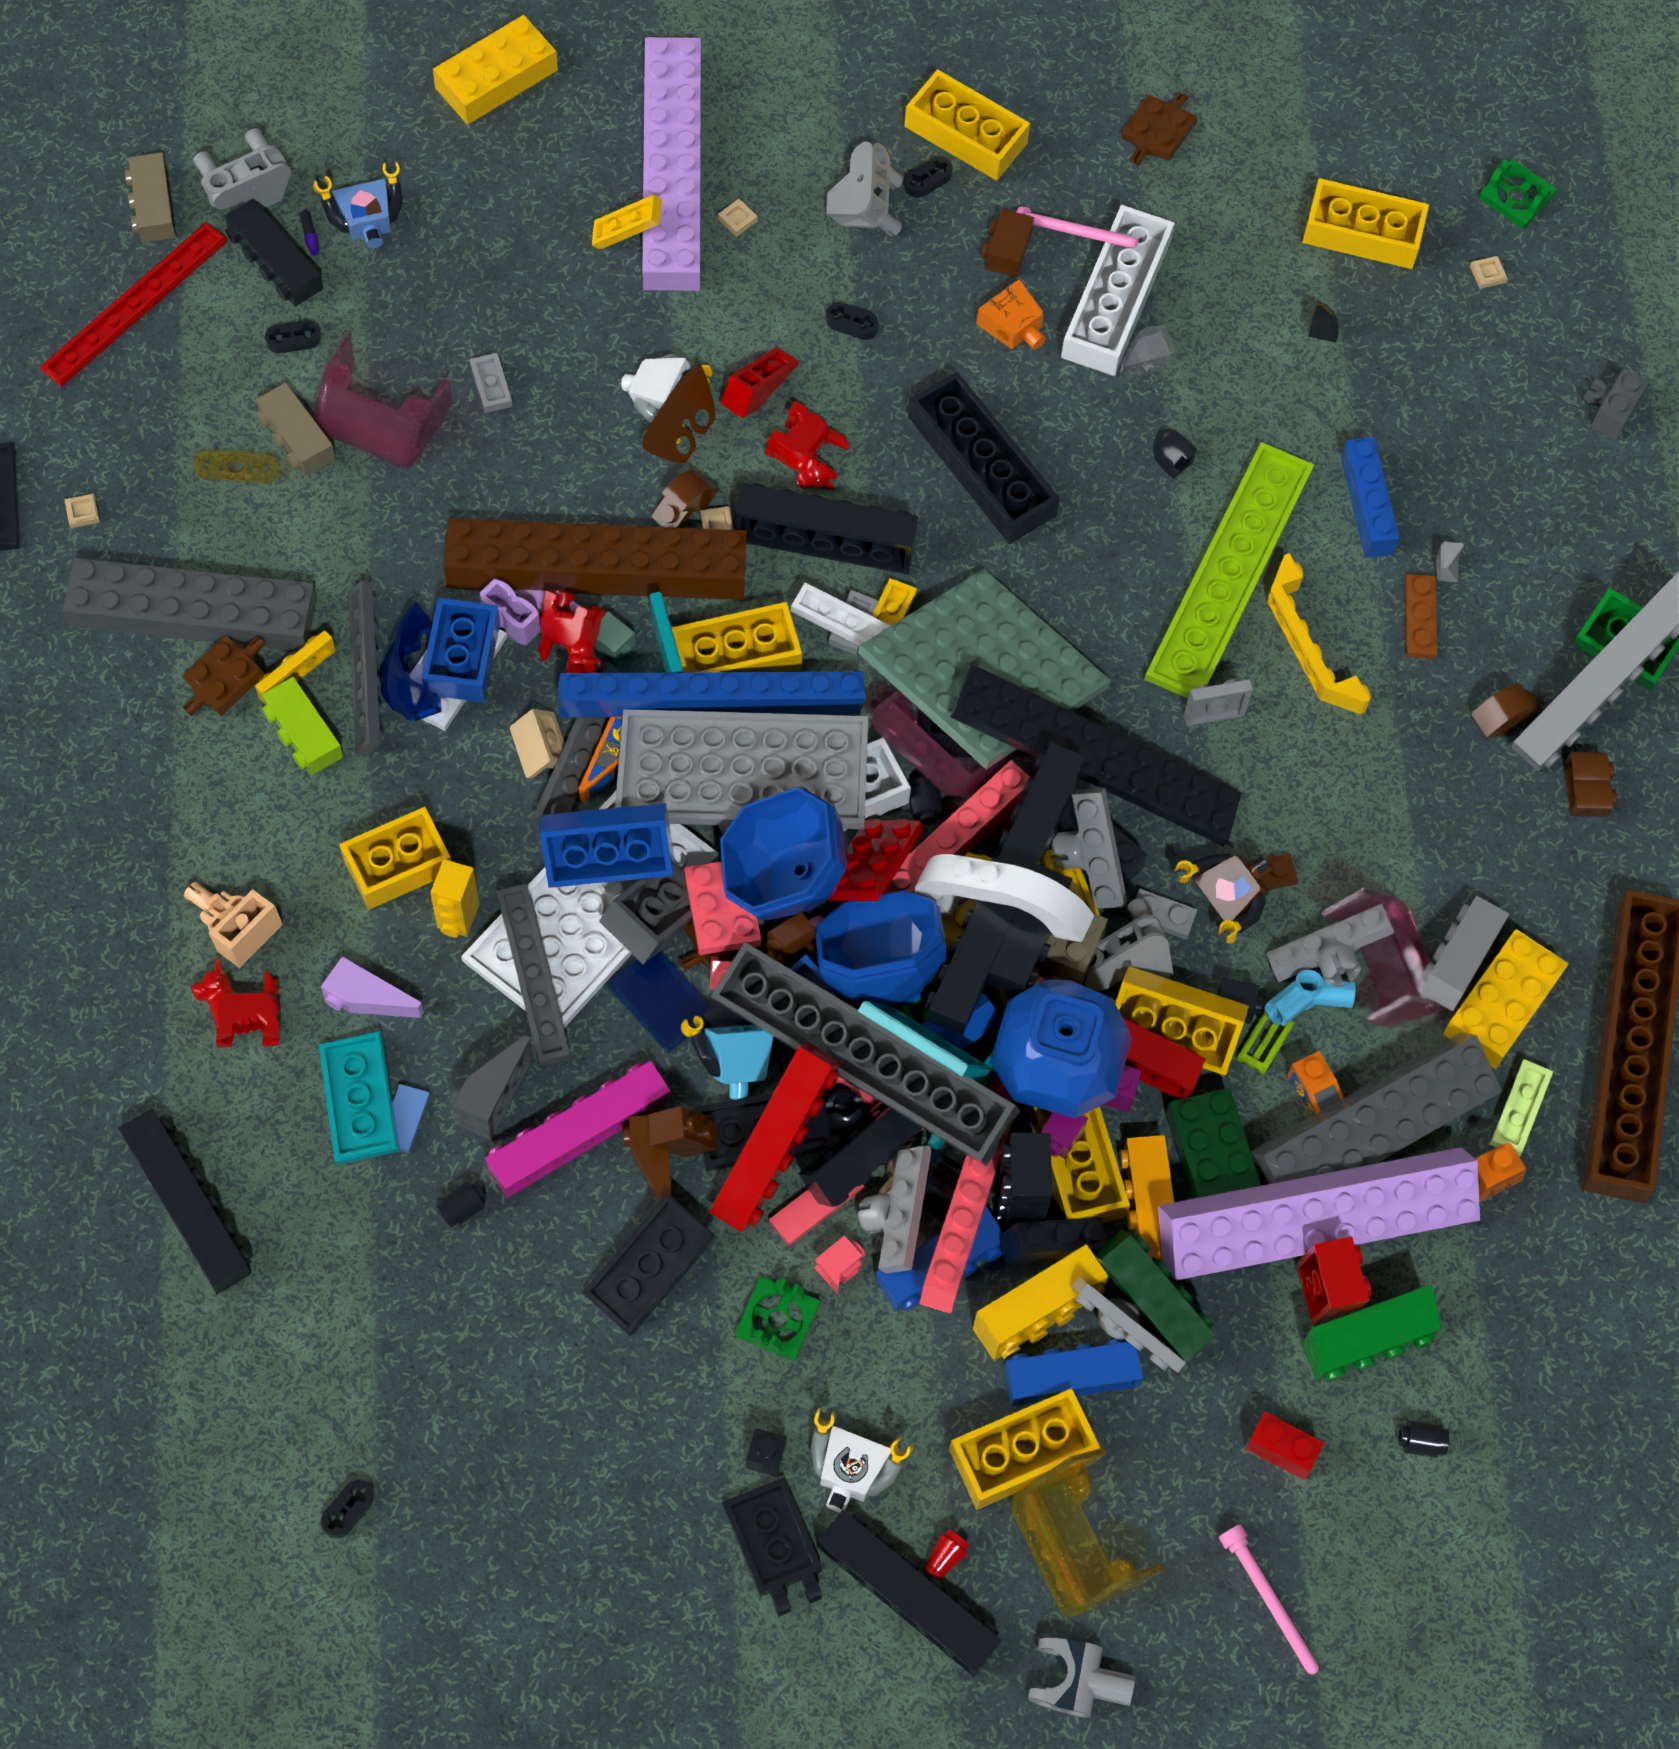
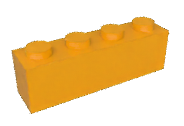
(1147, 1187)

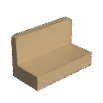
(537, 741)

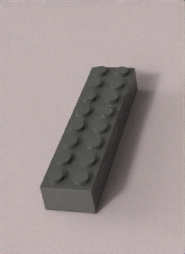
(189, 604)
(1383, 1114)

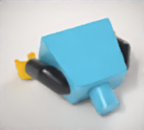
(733, 1054)

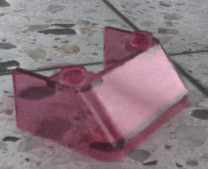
(372, 426)
(901, 731)
(1393, 961)

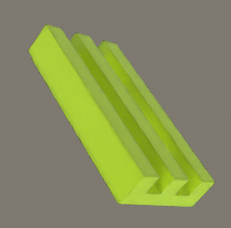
(1253, 1061)

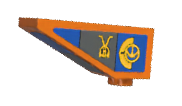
(604, 762)
(1314, 1083)

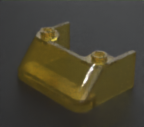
(1065, 1543)

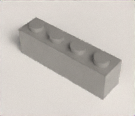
(1464, 952)

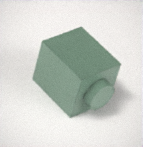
(614, 639)

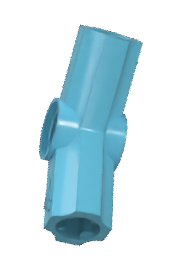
(1304, 993)

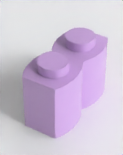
(516, 614)

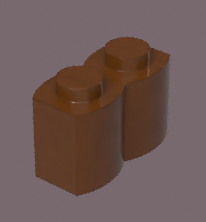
(1589, 784)
(791, 940)

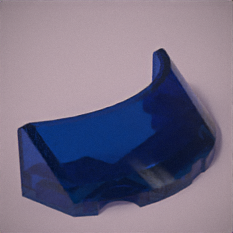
(396, 686)

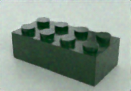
(1211, 1144)
(1157, 1299)

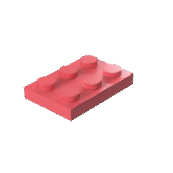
(716, 920)

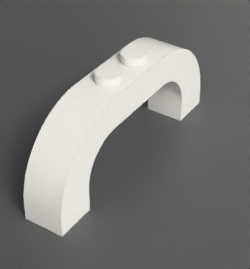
(955, 876)

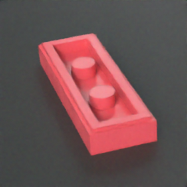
(803, 1215)

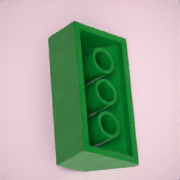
(1372, 1334)

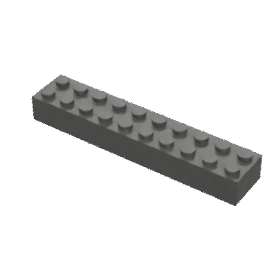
(869, 1054)

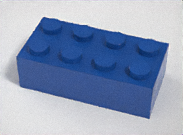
(607, 845)

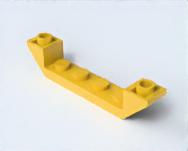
(1345, 694)

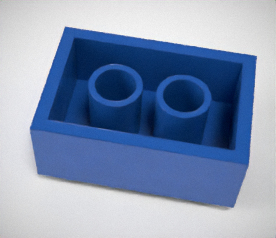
(461, 649)

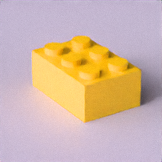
(395, 857)

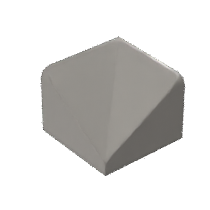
(1447, 561)

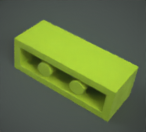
(301, 726)

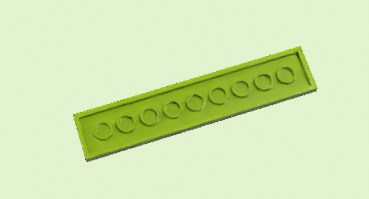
(1229, 571)

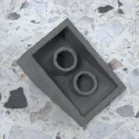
(649, 914)
(490, 1090)

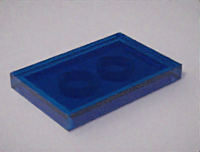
(659, 999)

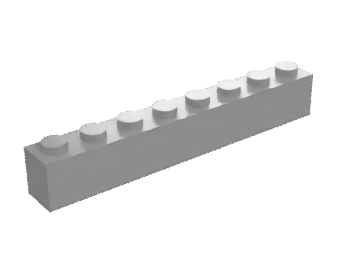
(1602, 679)

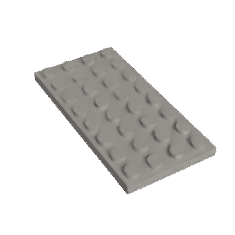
(723, 760)

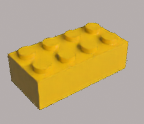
(495, 69)
(967, 124)
(1365, 223)
(741, 642)
(1507, 996)
(1183, 1015)
(1037, 1304)
(1021, 1447)

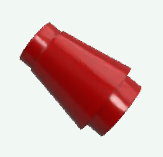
(946, 1554)

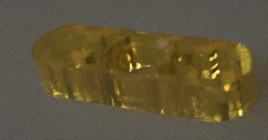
(214, 473)

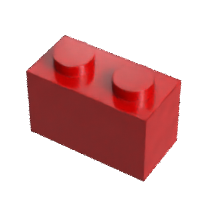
(1284, 1446)

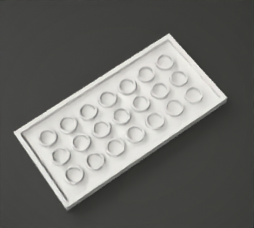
(575, 943)

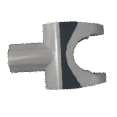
(1083, 1680)

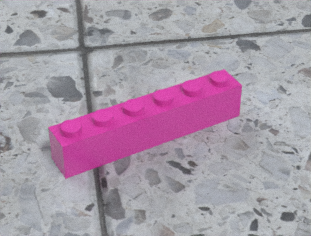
(577, 1129)

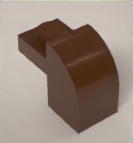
(683, 496)
(1506, 710)

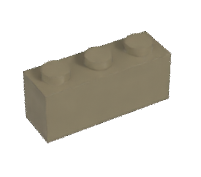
(150, 197)
(294, 429)

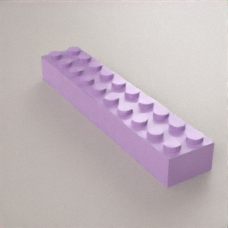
(672, 162)
(1295, 1214)

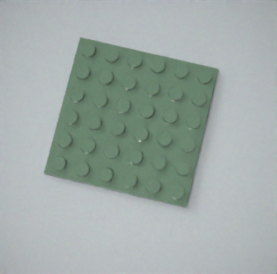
(987, 628)

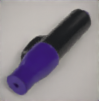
(309, 232)

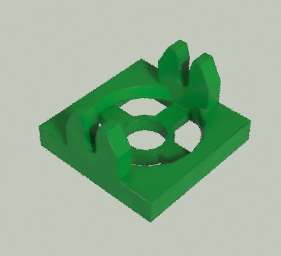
(1515, 169)
(770, 1342)

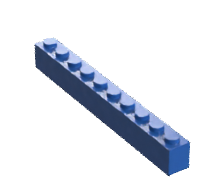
(711, 692)

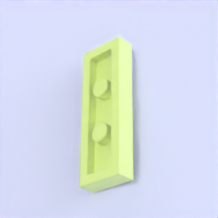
(1522, 1106)

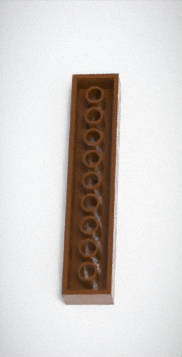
(596, 558)
(1634, 1049)

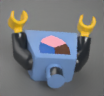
(364, 208)

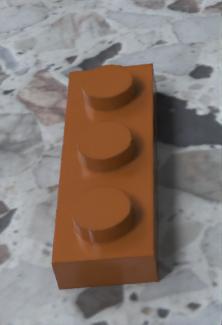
(1420, 616)

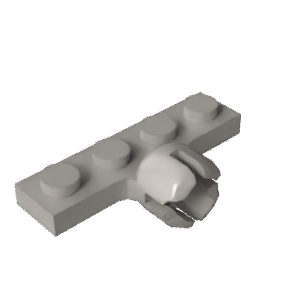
(1093, 848)
(1332, 947)
(899, 1210)
(1122, 1321)

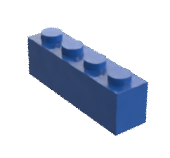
(1369, 497)
(905, 1287)
(1084, 1370)

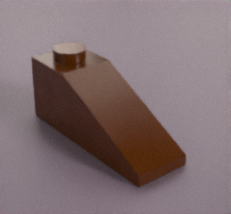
(651, 1161)

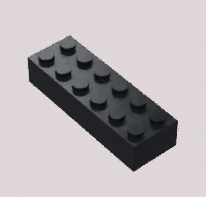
(983, 457)
(827, 528)

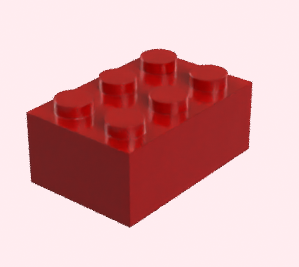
(1333, 1280)

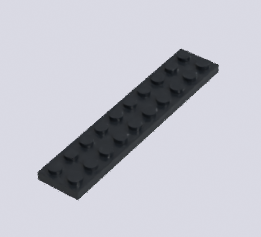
(1110, 761)

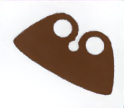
(683, 403)

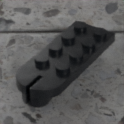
(739, 1118)

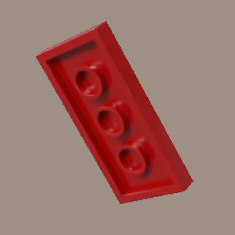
(876, 857)

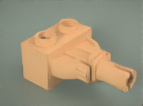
(236, 922)

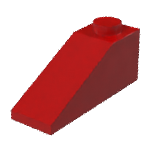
(757, 381)

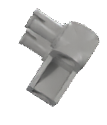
(236, 182)
(853, 198)
(1145, 950)

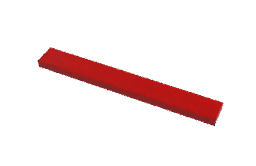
(133, 304)

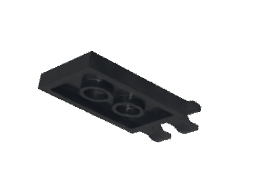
(774, 1542)

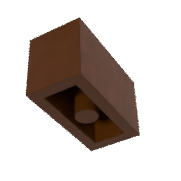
(1008, 242)
(682, 1131)

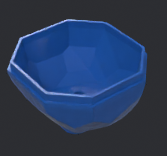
(774, 845)
(882, 948)
(1058, 1070)

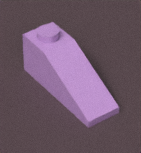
(365, 993)

